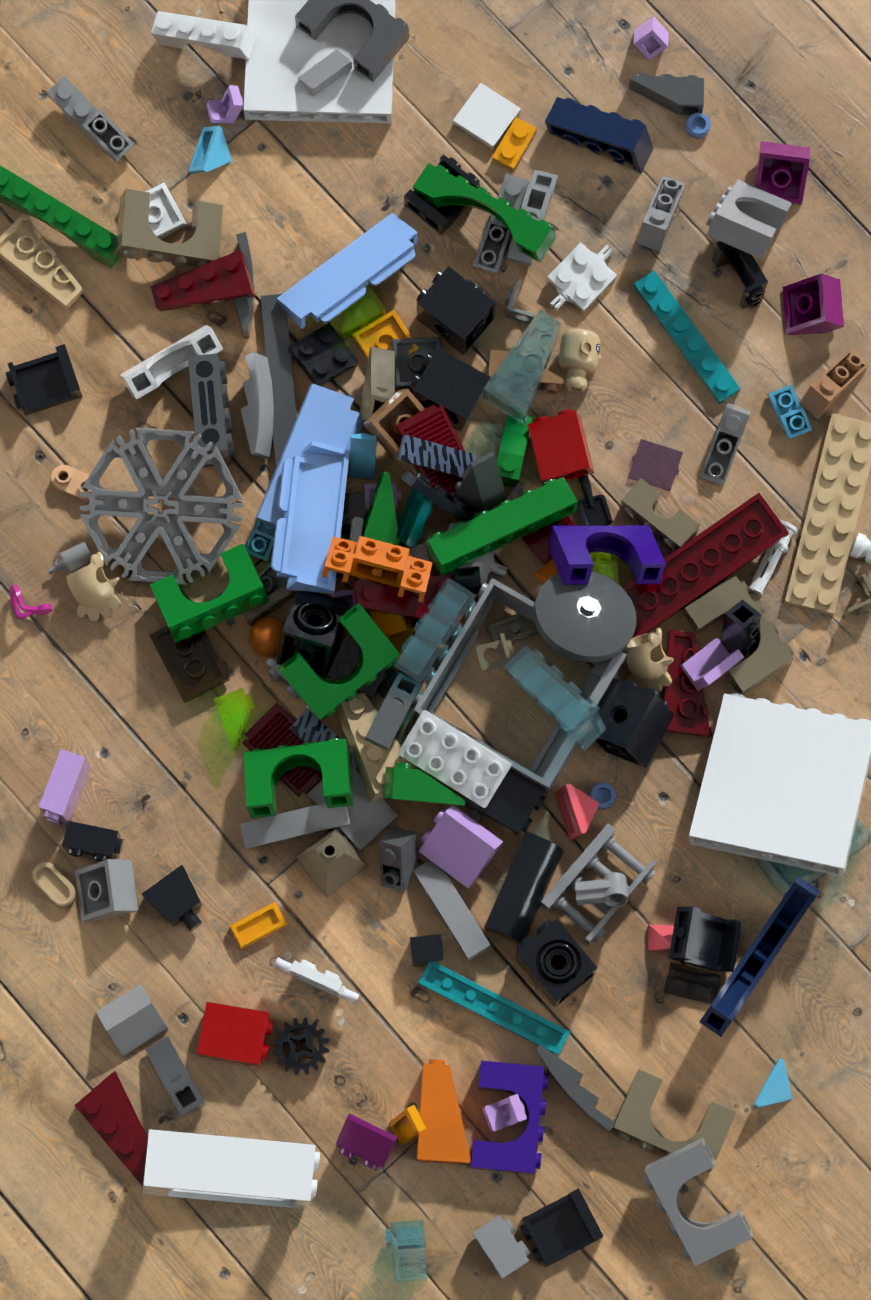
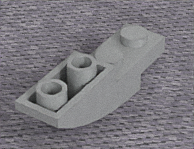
(89, 119)
(536, 202)
(497, 236)

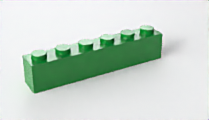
(501, 525)

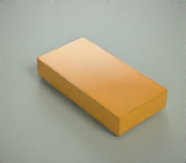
(258, 925)
(407, 1125)

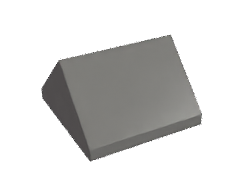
(131, 1020)

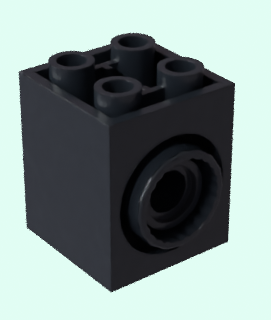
(455, 309)
(449, 384)
(313, 630)
(633, 721)
(551, 945)

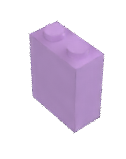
(64, 787)
(459, 845)

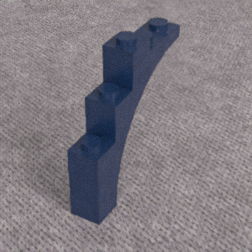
(759, 956)

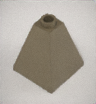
(333, 870)

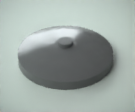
(585, 619)

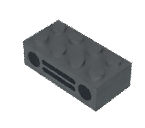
(209, 404)

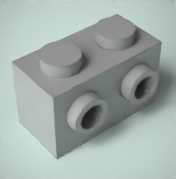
(501, 1247)

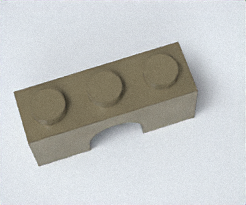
(673, 531)

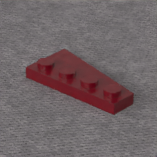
(213, 281)
(385, 598)
(682, 696)
(117, 1123)

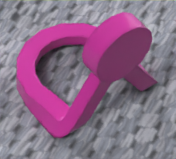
(31, 610)

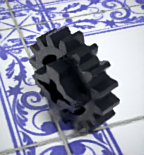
(294, 1056)

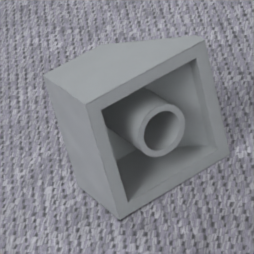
(106, 890)

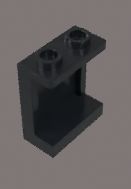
(440, 218)
(746, 269)
(44, 382)
(513, 802)
(704, 940)
(561, 1228)

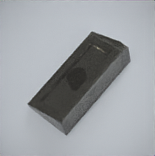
(692, 983)

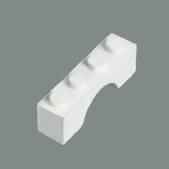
(226, 37)
(156, 369)

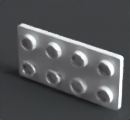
(454, 758)

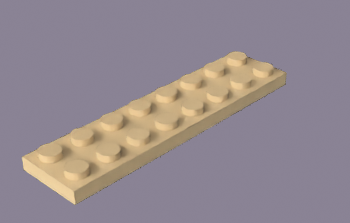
(831, 516)

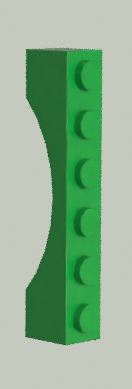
(443, 189)
(79, 229)

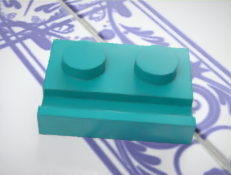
(413, 518)

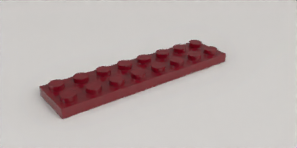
(706, 562)

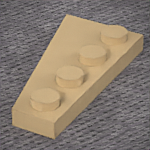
(33, 258)

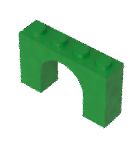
(189, 617)
(325, 694)
(267, 766)

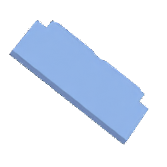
(345, 275)
(323, 419)
(313, 513)

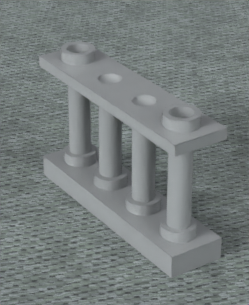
(590, 861)

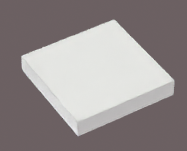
(486, 116)
(163, 212)

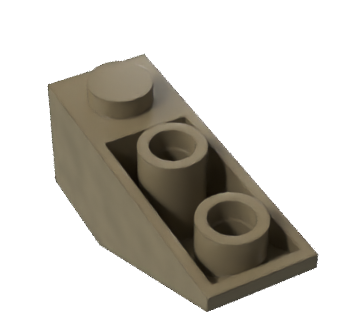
(379, 381)

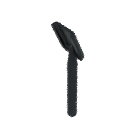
(593, 509)

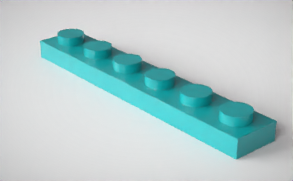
(686, 337)
(494, 1007)

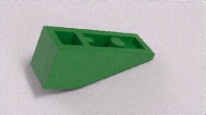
(513, 450)
(415, 785)

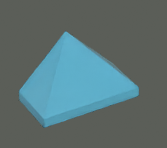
(210, 151)
(775, 1088)

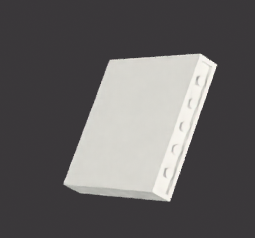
(286, 52)
(783, 784)

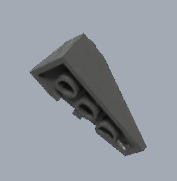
(481, 485)

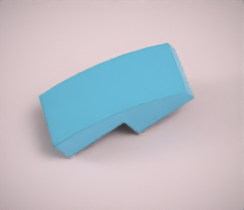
(789, 412)
(363, 456)
(261, 541)

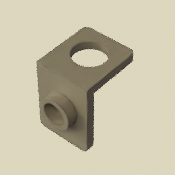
(863, 607)
(503, 648)

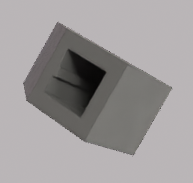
(397, 858)

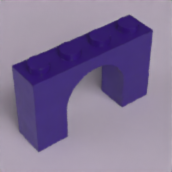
(632, 544)
(521, 1154)

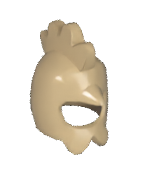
(93, 590)
(648, 661)

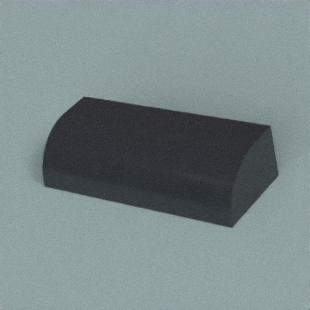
(524, 888)

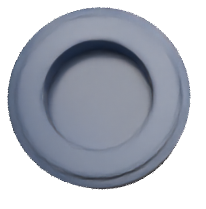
(698, 125)
(604, 794)

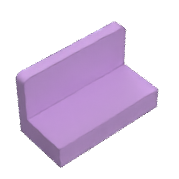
(710, 664)

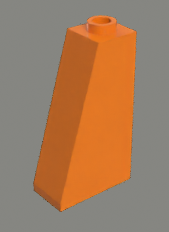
(445, 1135)

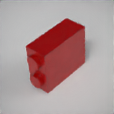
(561, 446)
(234, 1034)

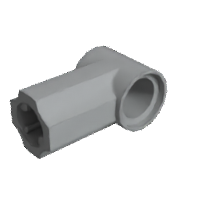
(610, 890)

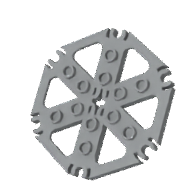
(174, 485)

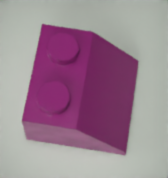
(783, 170)
(813, 305)
(366, 1142)

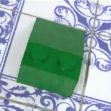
(381, 516)

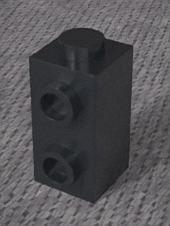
(741, 628)
(92, 841)

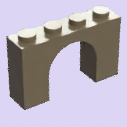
(138, 240)
(771, 653)
(636, 1124)

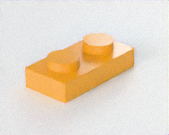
(514, 144)

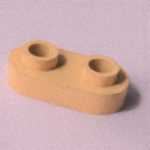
(73, 484)

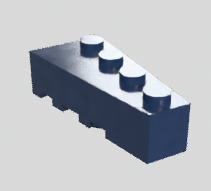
(601, 132)

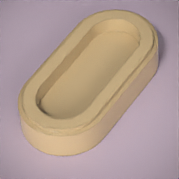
(53, 884)

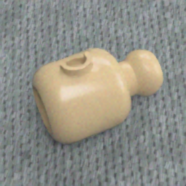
(579, 357)

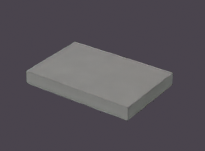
(365, 817)

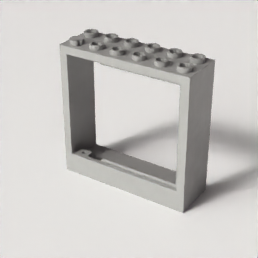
(559, 744)

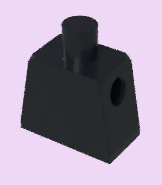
(175, 899)

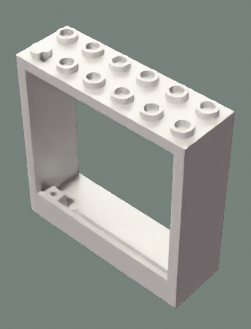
(230, 1169)

